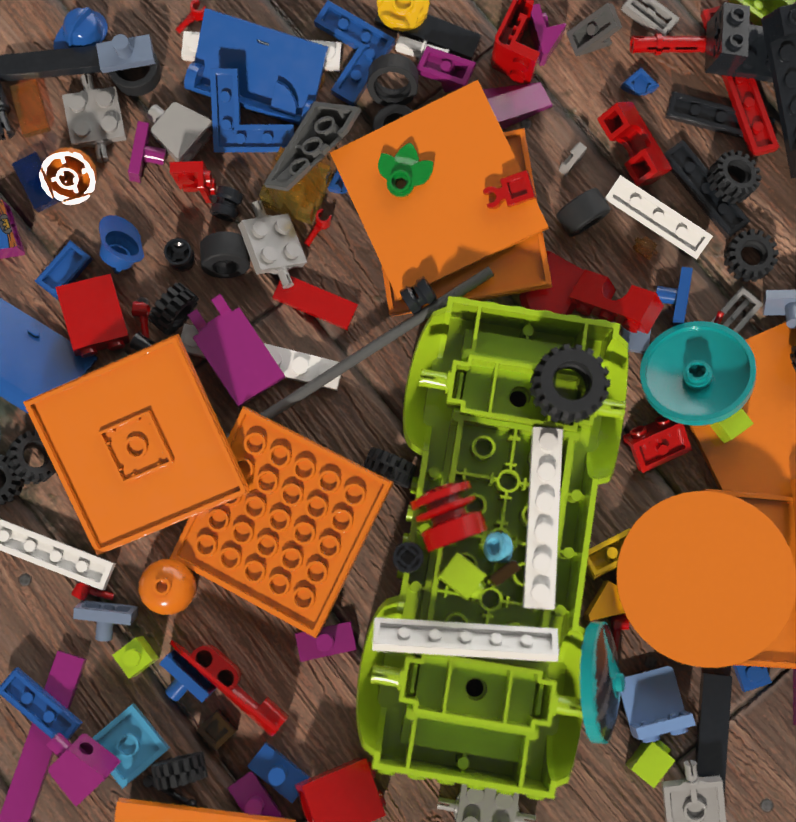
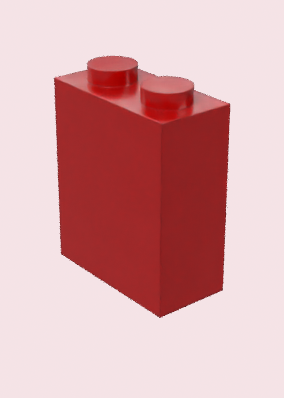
(93, 315)
(342, 794)

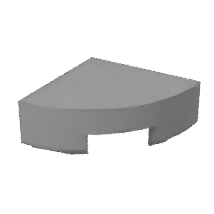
(576, 155)

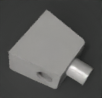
(180, 130)

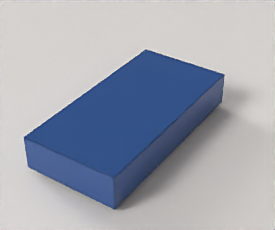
(64, 268)

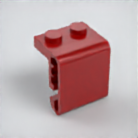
(508, 53)

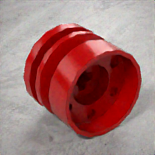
(448, 515)

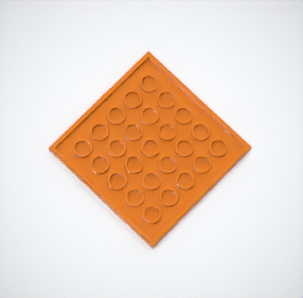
(294, 530)

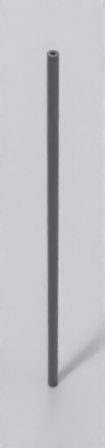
(375, 345)

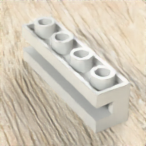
(658, 217)

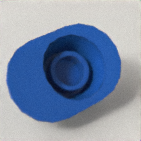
(81, 29)
(119, 243)

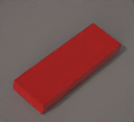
(317, 303)

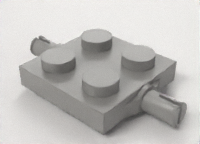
(94, 117)
(272, 244)
(694, 797)
(484, 806)

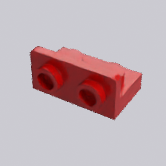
(194, 177)
(657, 443)

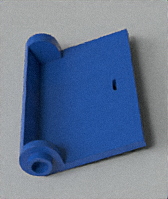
(235, 44)
(31, 363)

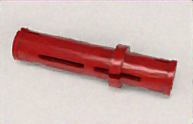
(667, 44)

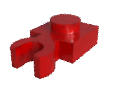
(514, 189)

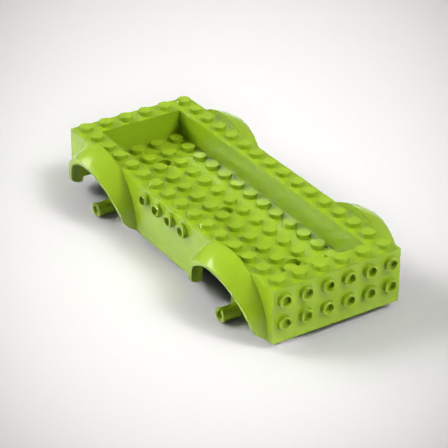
(529, 715)

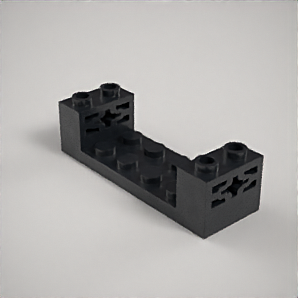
(780, 42)
(735, 45)

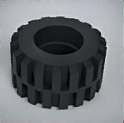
(586, 366)

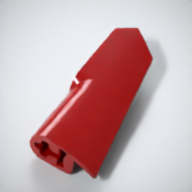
(266, 715)

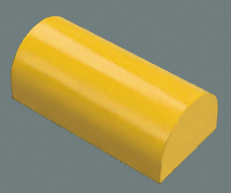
(605, 555)

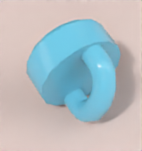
(498, 547)

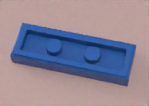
(38, 705)

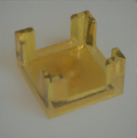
(304, 198)

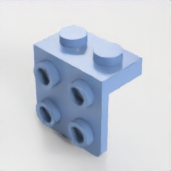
(655, 705)

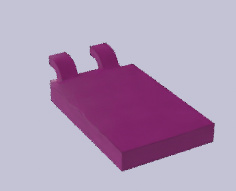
(236, 352)

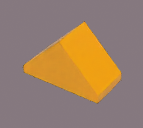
(605, 603)

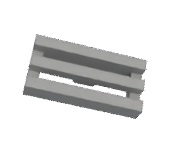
(648, 19)
(749, 298)

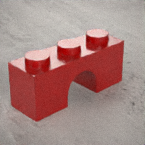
(627, 127)
(634, 311)

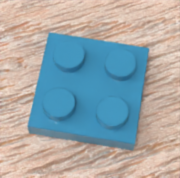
(132, 742)

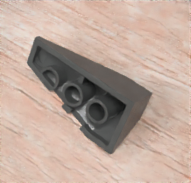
(313, 140)

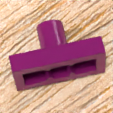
(143, 153)
(331, 641)
(253, 796)

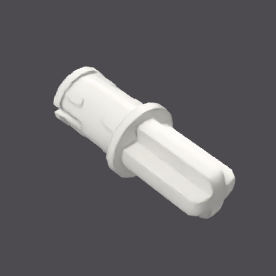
(413, 47)

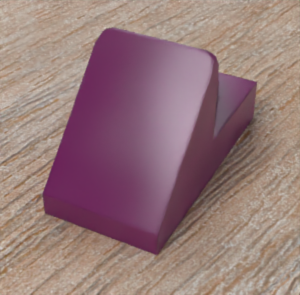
(544, 37)
(446, 68)

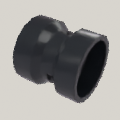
(226, 203)
(179, 249)
(424, 292)
(406, 561)

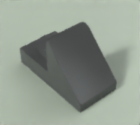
(595, 30)

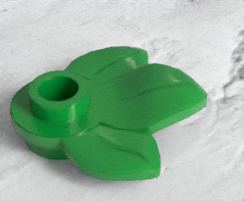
(404, 167)

